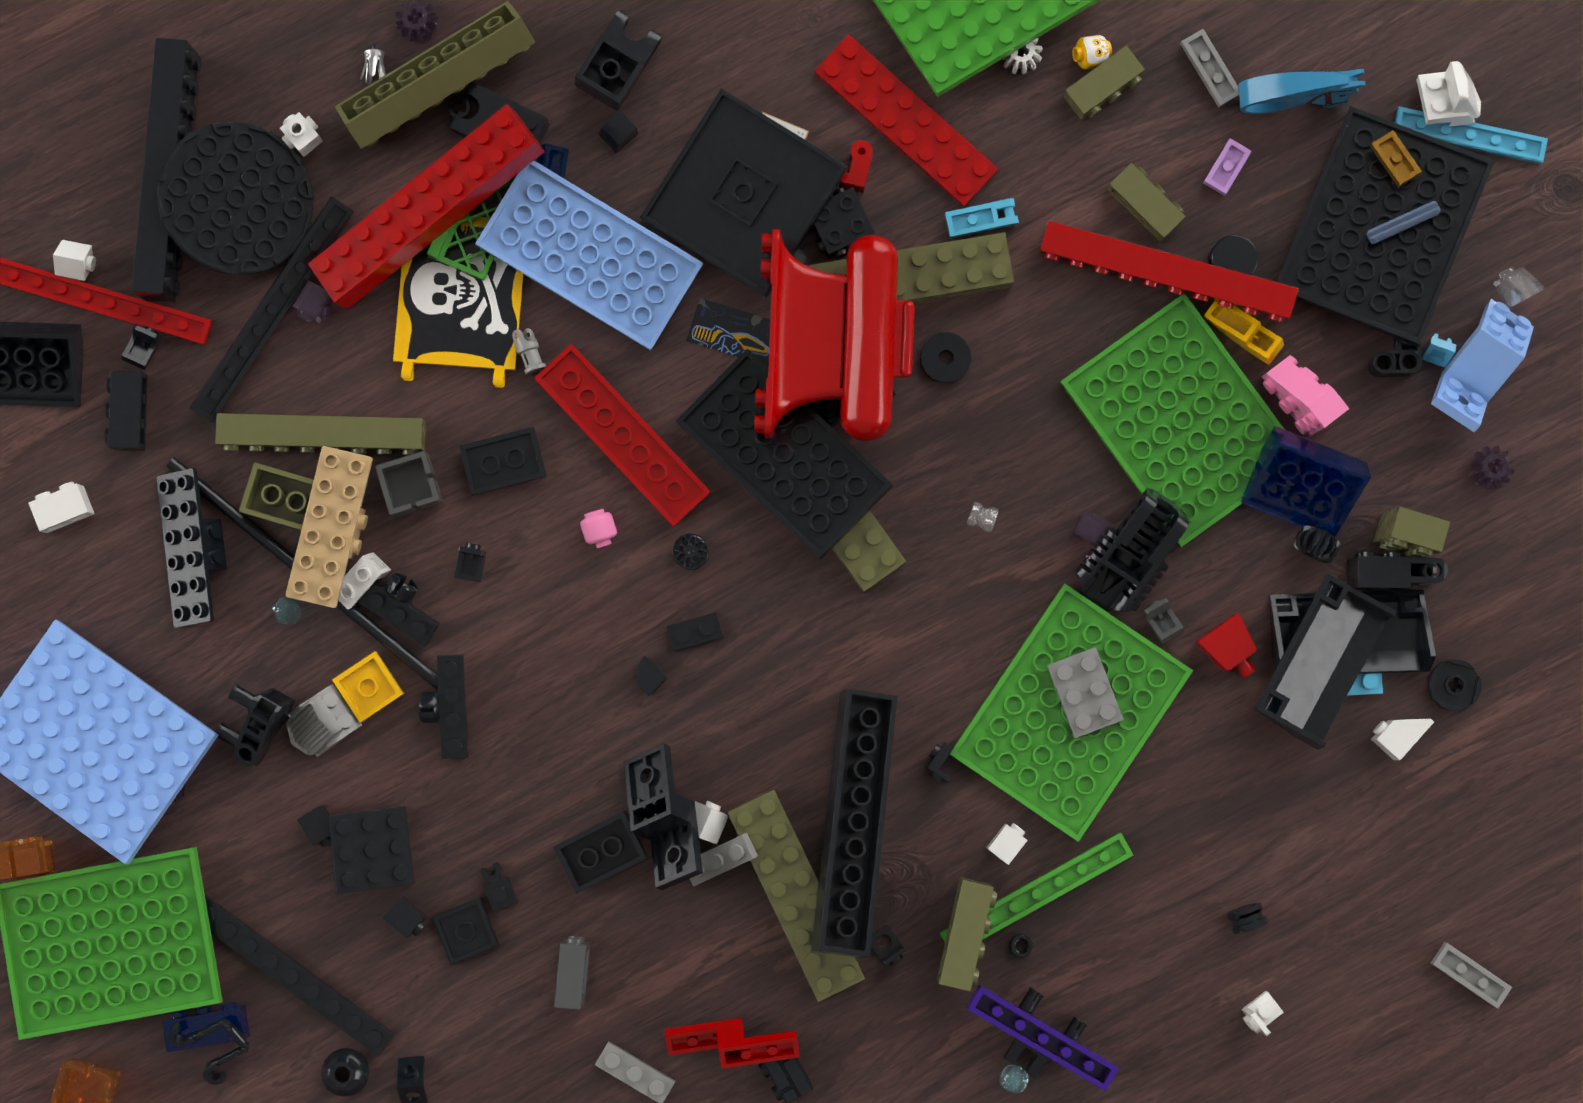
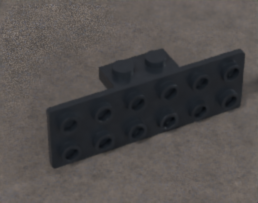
(191, 547)

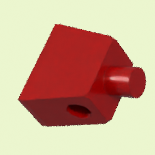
(1229, 646)

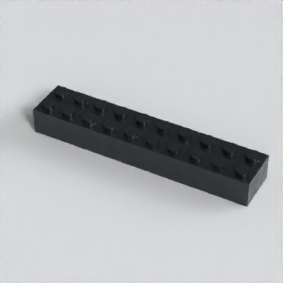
(168, 123)
(854, 823)

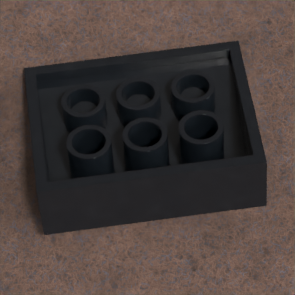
(41, 364)

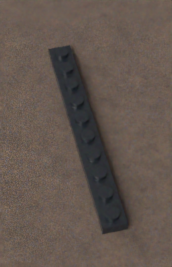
(270, 310)
(297, 978)

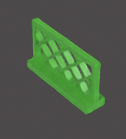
(441, 244)

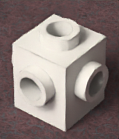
(300, 133)

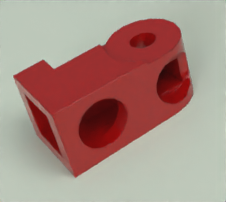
(860, 163)

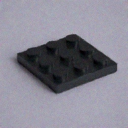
(370, 850)

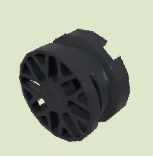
(690, 551)
(1247, 918)

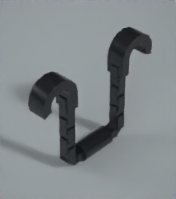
(231, 1029)

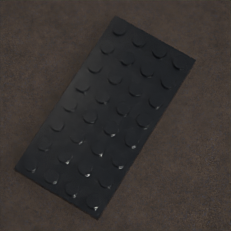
(801, 474)

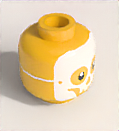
(1091, 51)

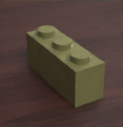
(1104, 83)
(1146, 202)

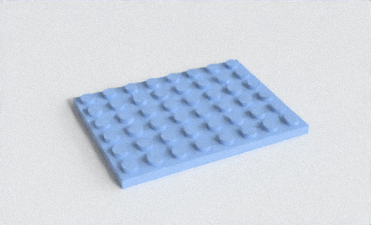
(96, 741)

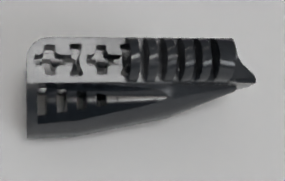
(1132, 554)

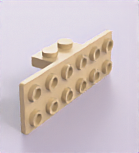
(330, 527)

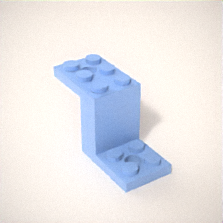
(1482, 365)

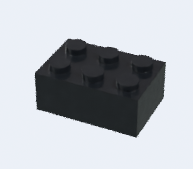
(600, 852)

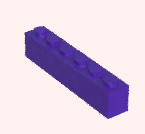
(1042, 1037)

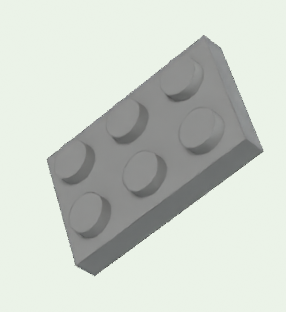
(1085, 692)

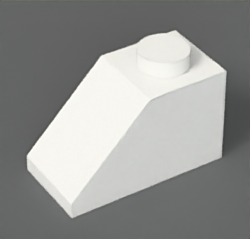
(1399, 736)

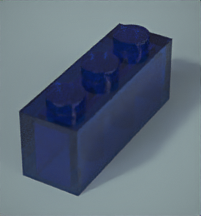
(203, 1018)

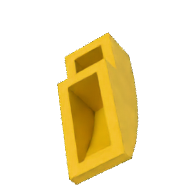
(1245, 331)

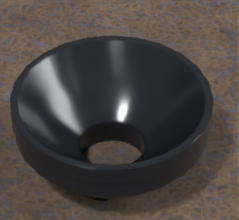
(354, 1062)

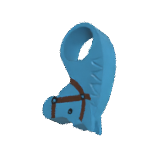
(1292, 89)

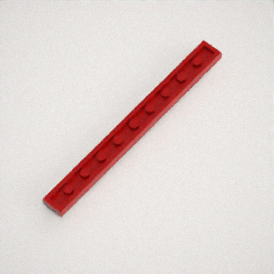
(104, 302)

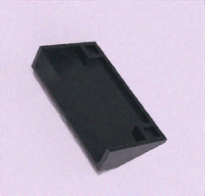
(1401, 647)
(1323, 661)

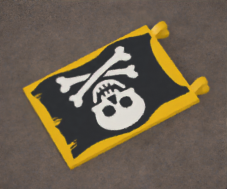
(455, 316)

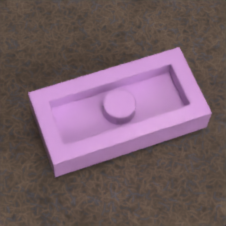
(1227, 167)

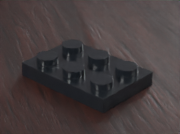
(503, 461)

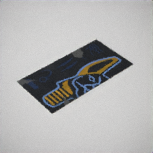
(730, 330)

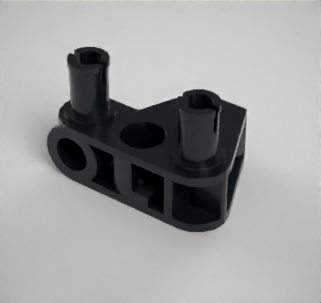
(265, 717)

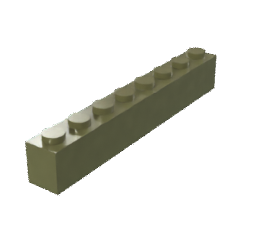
(314, 432)

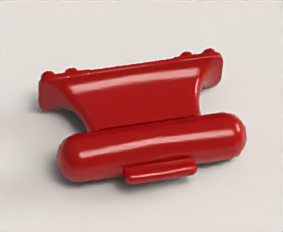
(836, 336)

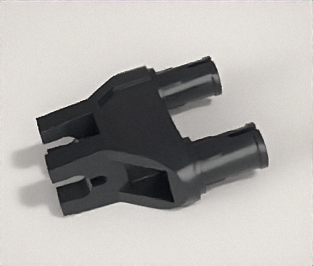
(1039, 1059)

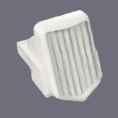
(1449, 96)

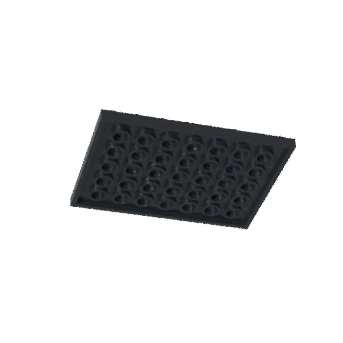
(1398, 279)

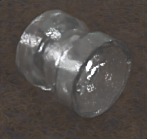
(982, 517)

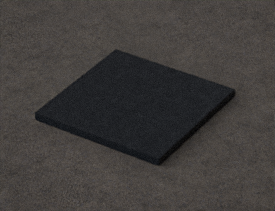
(742, 181)

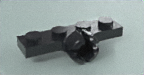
(395, 606)
(448, 706)

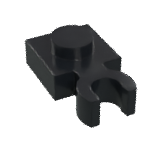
(499, 892)

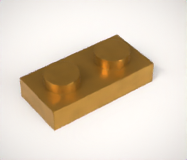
(1395, 159)

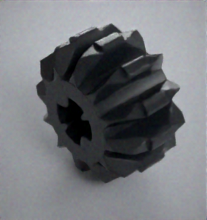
(1316, 544)

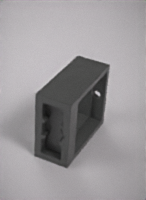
(572, 973)

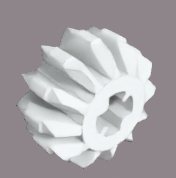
(1030, 56)

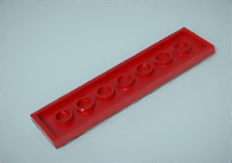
(906, 120)
(622, 435)

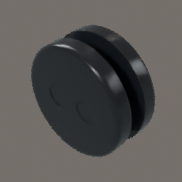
(1235, 253)

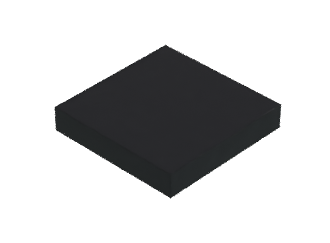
(465, 931)

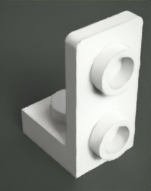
(361, 578)
(1261, 1013)

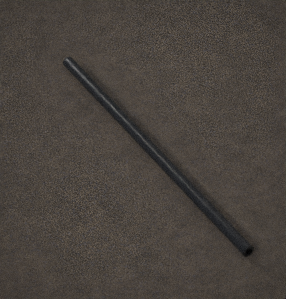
(288, 558)

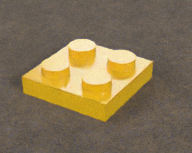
(368, 687)

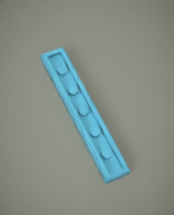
(1478, 137)

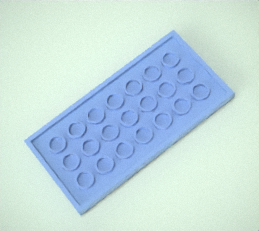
(589, 254)

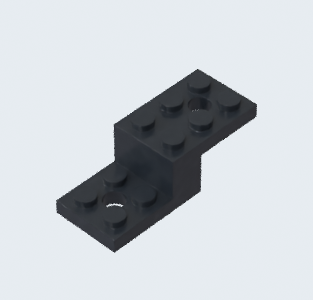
(662, 817)

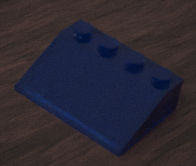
(1305, 481)

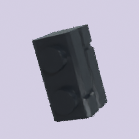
(788, 1078)

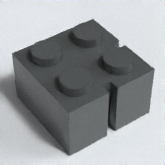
(409, 484)

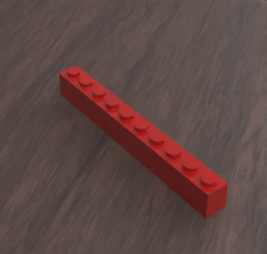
(1169, 270)

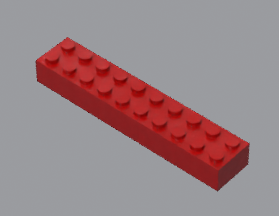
(426, 207)

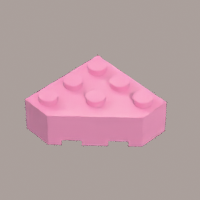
(1303, 397)

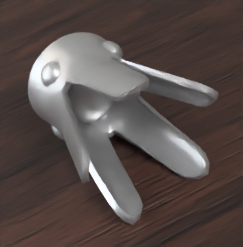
(373, 58)

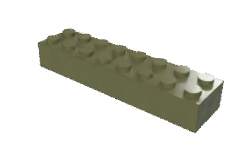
(435, 75)
(947, 268)
(792, 891)

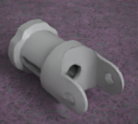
(528, 349)

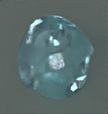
(287, 610)
(1014, 1078)

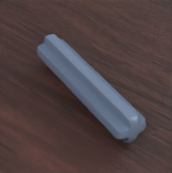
(1403, 222)

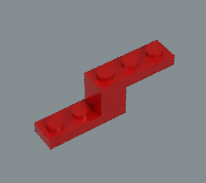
(730, 1040)

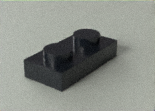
(695, 631)

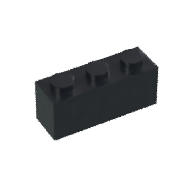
(127, 410)

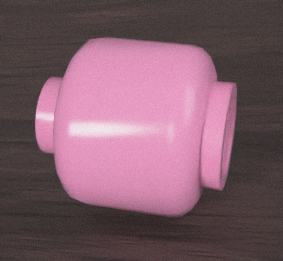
(598, 528)

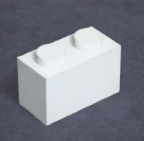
(61, 507)

